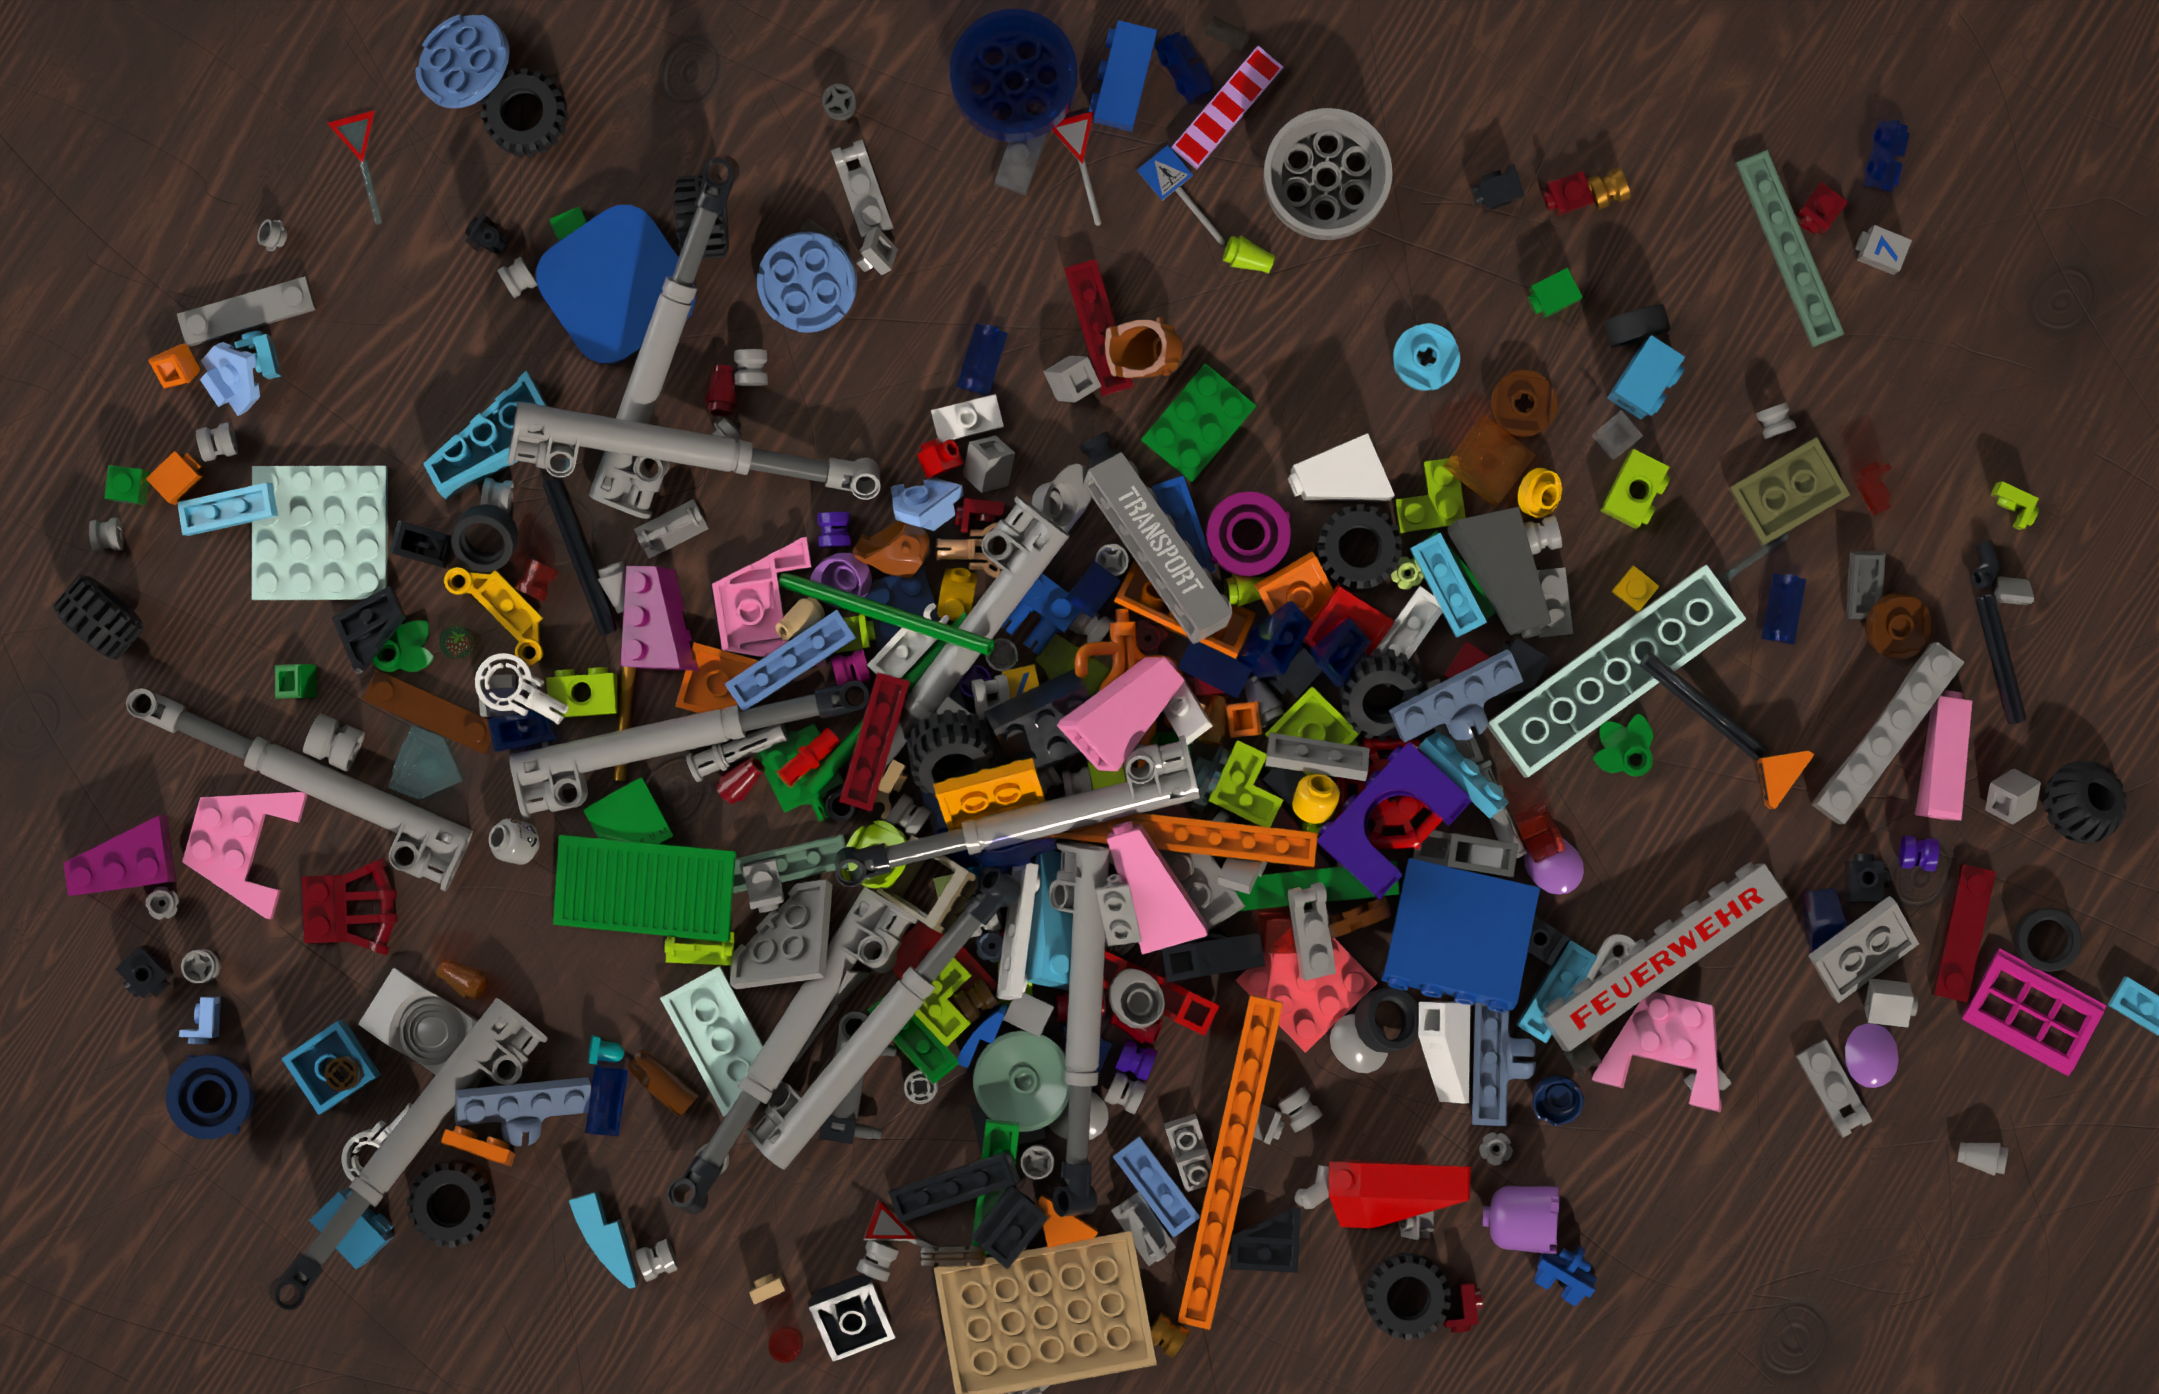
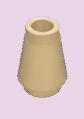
(800, 618)

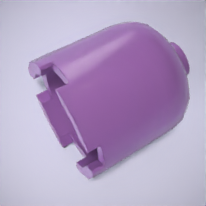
(1524, 1218)

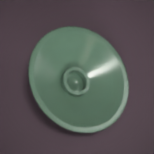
(1022, 1080)

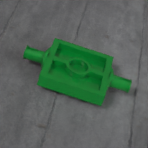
(779, 755)

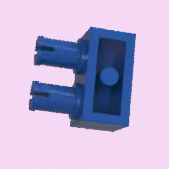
(1054, 610)

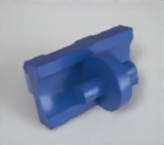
(1570, 1270)

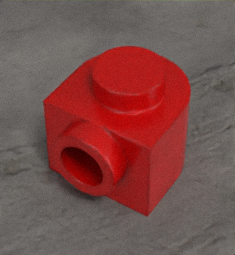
(939, 457)

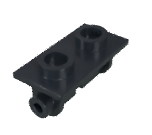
(481, 233)

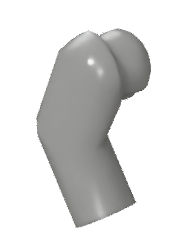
(1317, 1193)

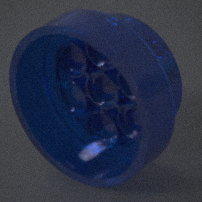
(1006, 34)

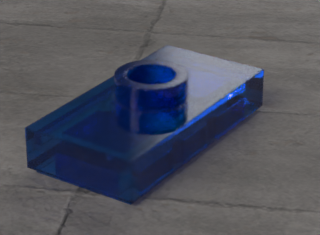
(1215, 668)
(1019, 853)
(606, 1101)

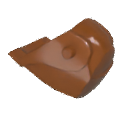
(1142, 349)
(895, 549)

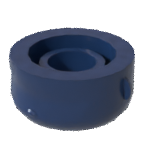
(183, 1102)

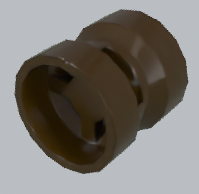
(976, 999)
(349, 1070)

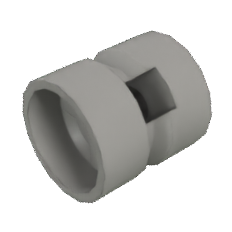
(334, 742)

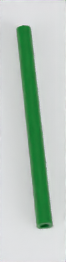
(886, 613)
(847, 746)

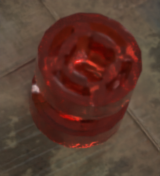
(536, 579)
(784, 1349)

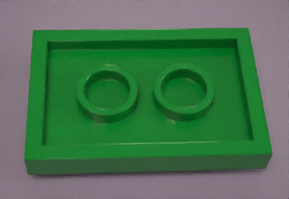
(1198, 423)

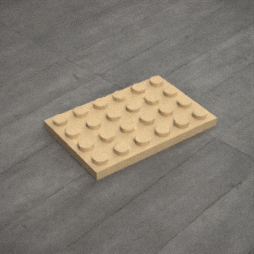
(1047, 1317)

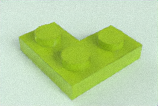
(1436, 509)
(1236, 788)
(938, 1011)

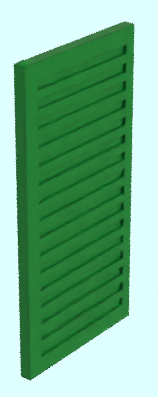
(644, 888)

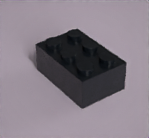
(1028, 722)

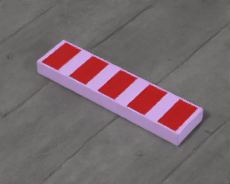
(1227, 107)

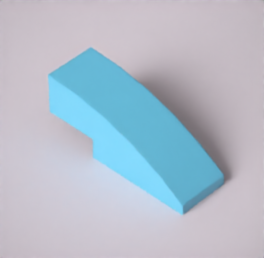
(605, 1237)

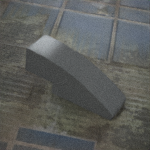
(1468, 853)

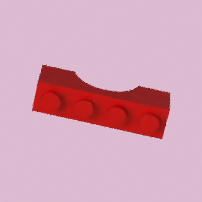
(1180, 1003)

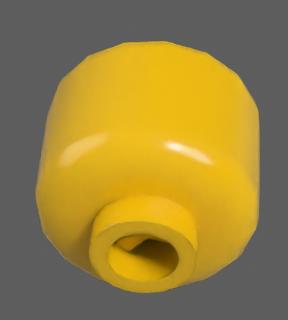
(1315, 798)

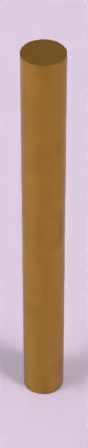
(625, 713)

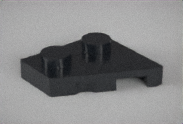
(369, 626)
(1268, 1245)

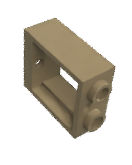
(950, 902)

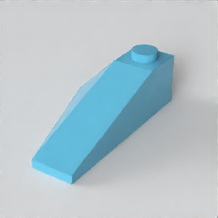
(1050, 931)

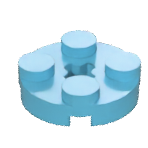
(1408, 364)

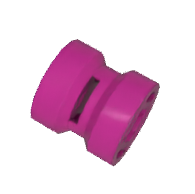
(843, 669)

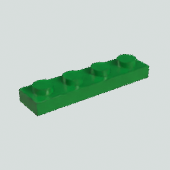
(998, 1137)

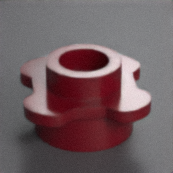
(1157, 636)

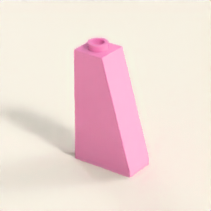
(1122, 712)
(1945, 758)
(1160, 901)

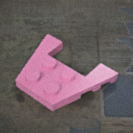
(751, 602)
(227, 838)
(1672, 1033)

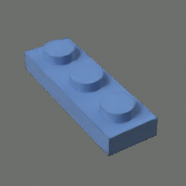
(1156, 1186)

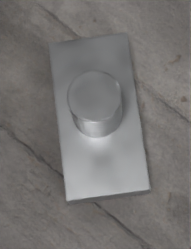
(1020, 164)

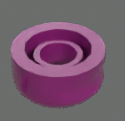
(1248, 506)

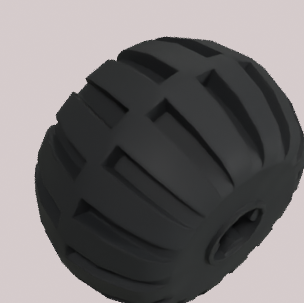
(2085, 801)

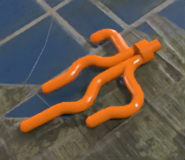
(1124, 656)

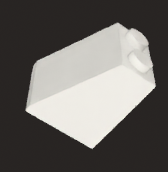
(1343, 475)

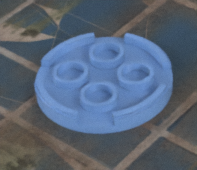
(462, 60)
(807, 281)

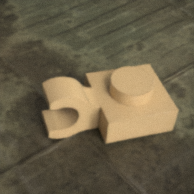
(892, 780)

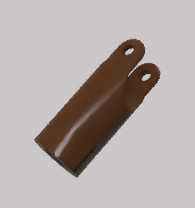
(662, 1083)

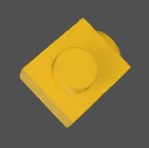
(956, 593)

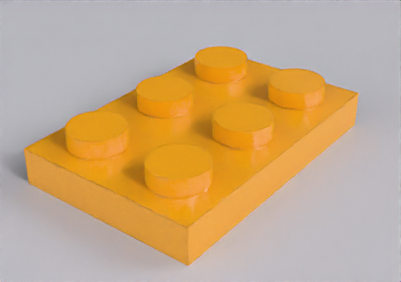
(989, 792)

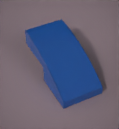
(985, 1030)

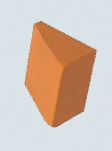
(175, 366)
(1244, 719)

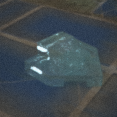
(424, 765)
(1207, 776)

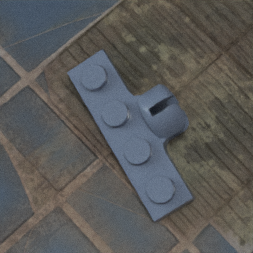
(1457, 700)
(1496, 1065)
(522, 1106)

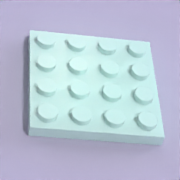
(326, 533)

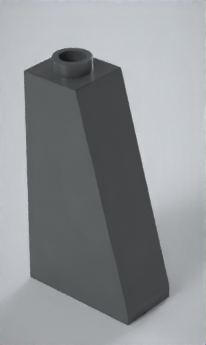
(1504, 567)

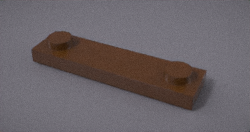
(429, 711)

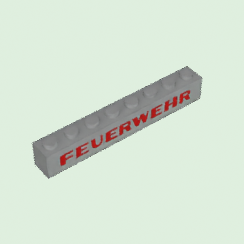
(1663, 956)

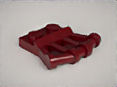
(327, 908)

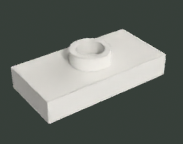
(967, 418)
(1187, 714)

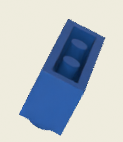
(1123, 75)

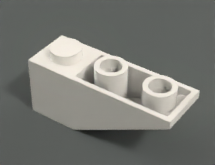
(1446, 1046)

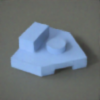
(230, 377)
(927, 504)

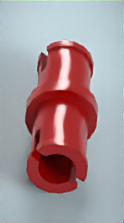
(808, 757)

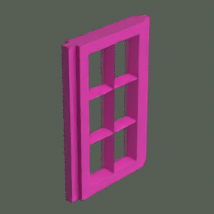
(2019, 1039)

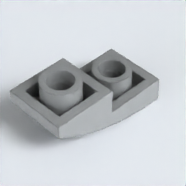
(1240, 874)
(1189, 1152)

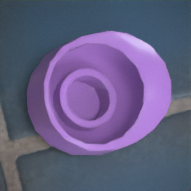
(844, 573)
(1557, 873)
(1871, 1055)

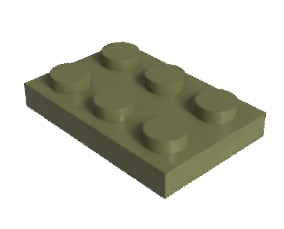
(1789, 491)

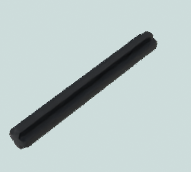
(580, 556)
(1703, 706)

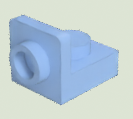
(208, 1016)

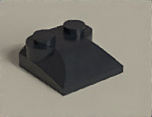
(850, 1316)

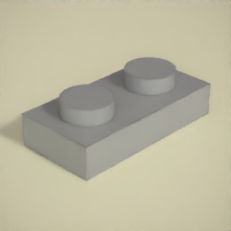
(1557, 600)

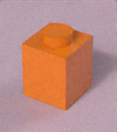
(176, 477)

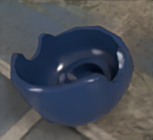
(1557, 1100)

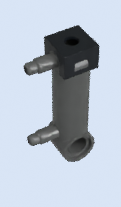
(842, 1123)

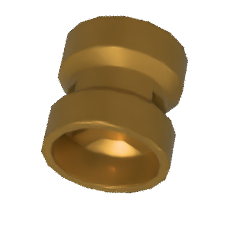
(1609, 188)
(1168, 1335)

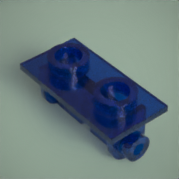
(1189, 80)
(1888, 140)
(982, 359)
(1783, 608)

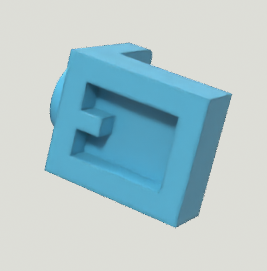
(266, 354)

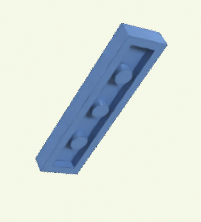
(790, 661)

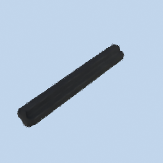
(2001, 659)

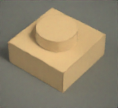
(767, 1287)

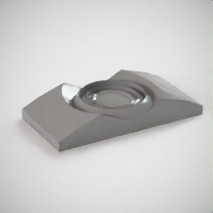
(418, 1022)

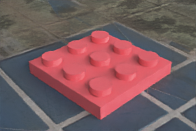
(1312, 1004)

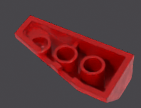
(1385, 1192)

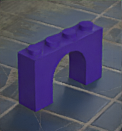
(1406, 775)

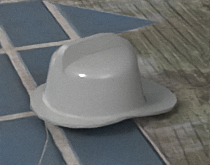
(1064, 497)

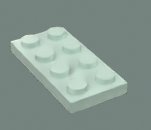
(715, 1033)

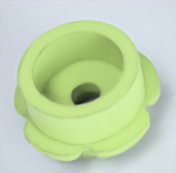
(1406, 582)

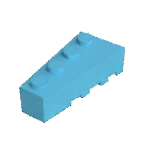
(483, 444)

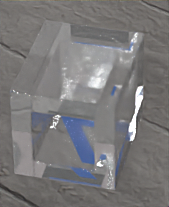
(1617, 435)

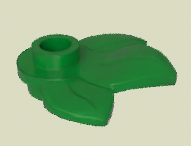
(408, 648)
(1621, 743)

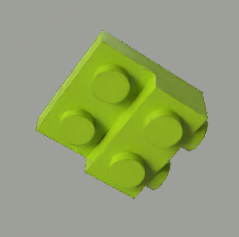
(1315, 719)

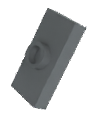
(1864, 582)

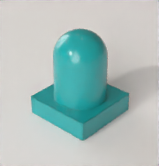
(604, 1051)

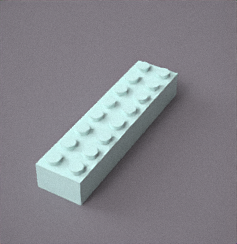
(1610, 671)

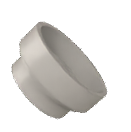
(1353, 138)

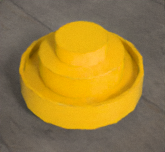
(1539, 492)

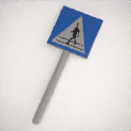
(1165, 175)

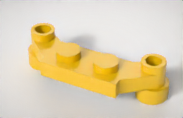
(505, 605)

